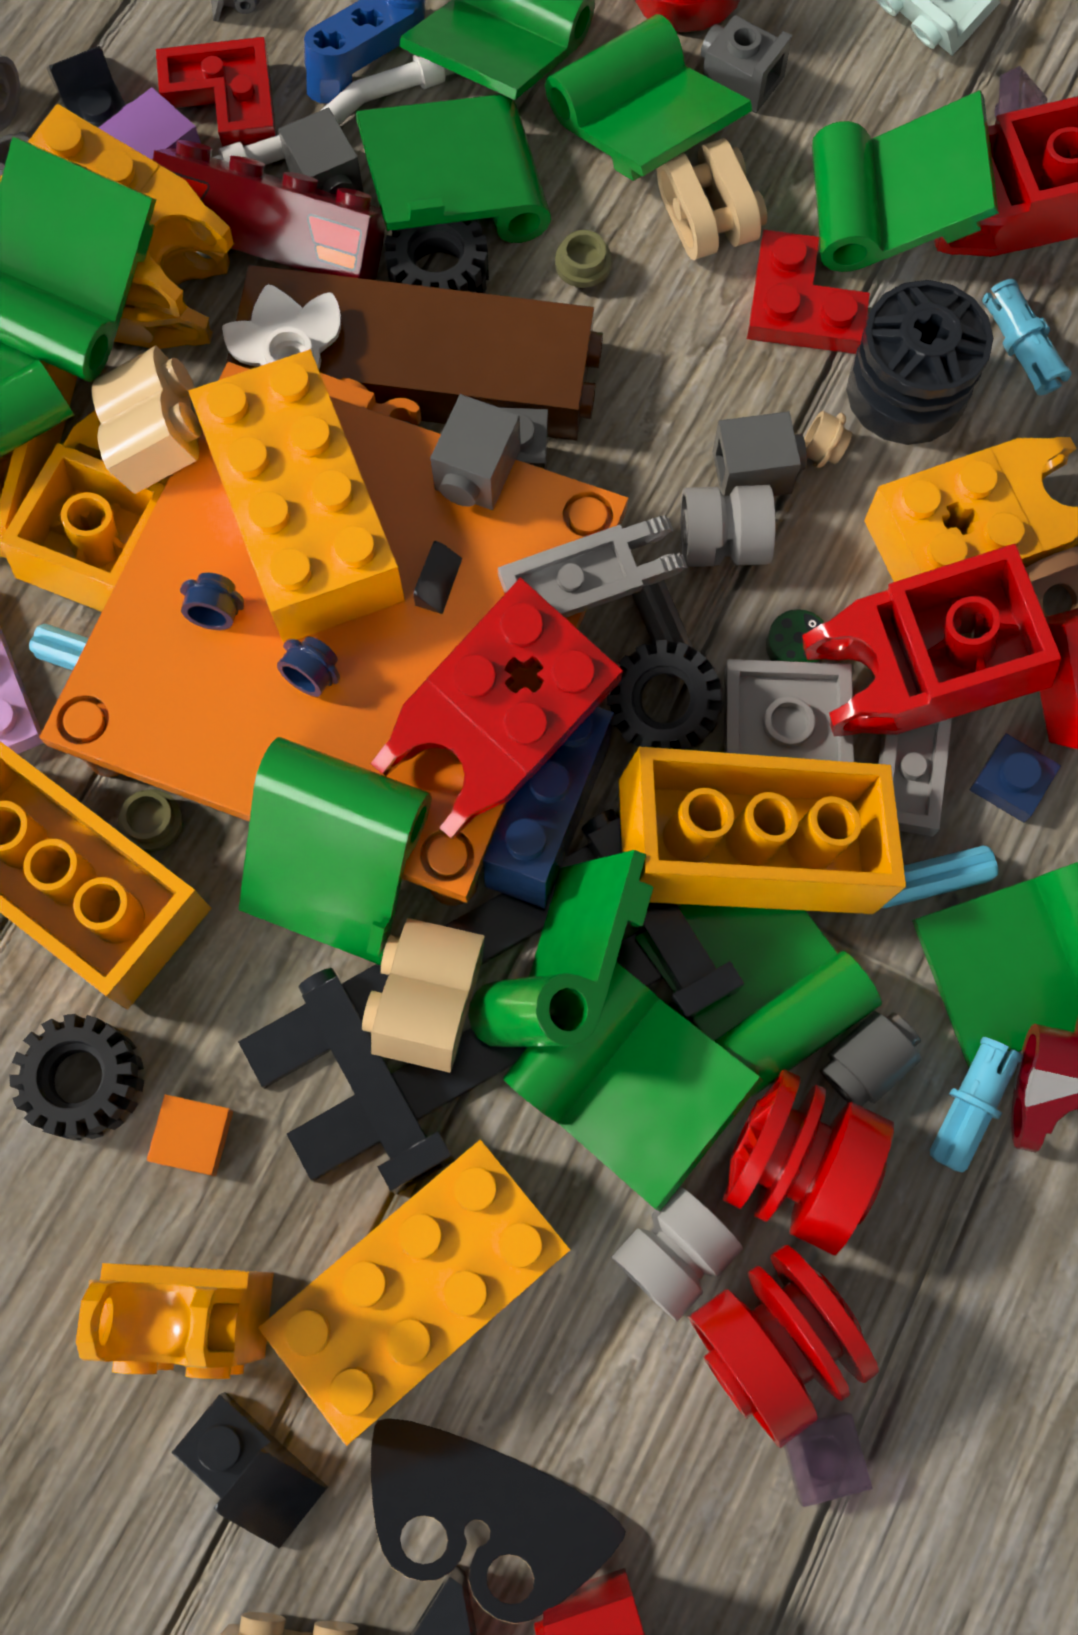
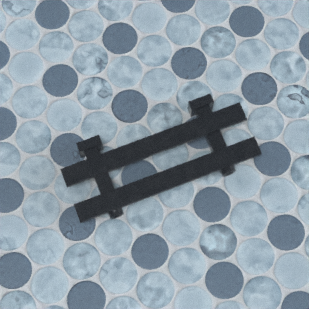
(390, 1103)

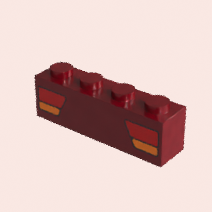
(286, 216)

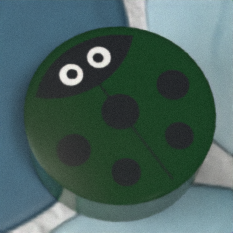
(785, 635)

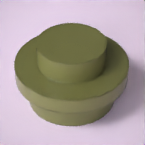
(583, 259)
(150, 819)

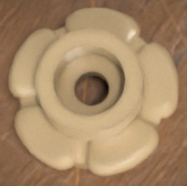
(827, 439)

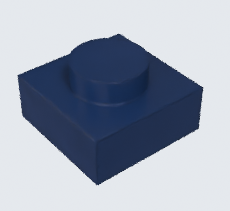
(1015, 778)

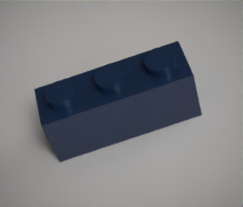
(545, 815)

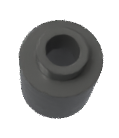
(872, 1058)

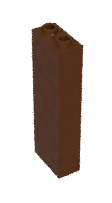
(450, 343)

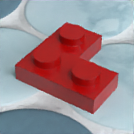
(223, 74)
(795, 311)

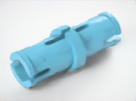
(1026, 337)

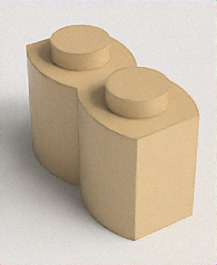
(146, 419)
(425, 995)

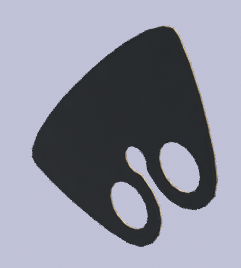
(526, 1510)

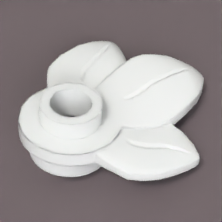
(283, 328)

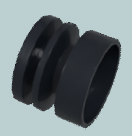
(918, 361)

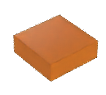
(190, 1135)

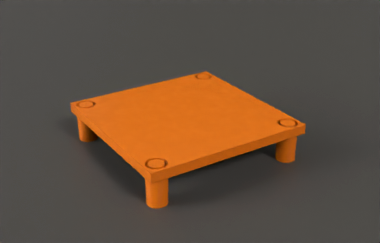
(205, 704)

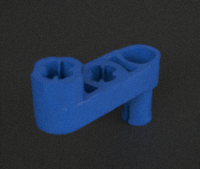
(354, 40)

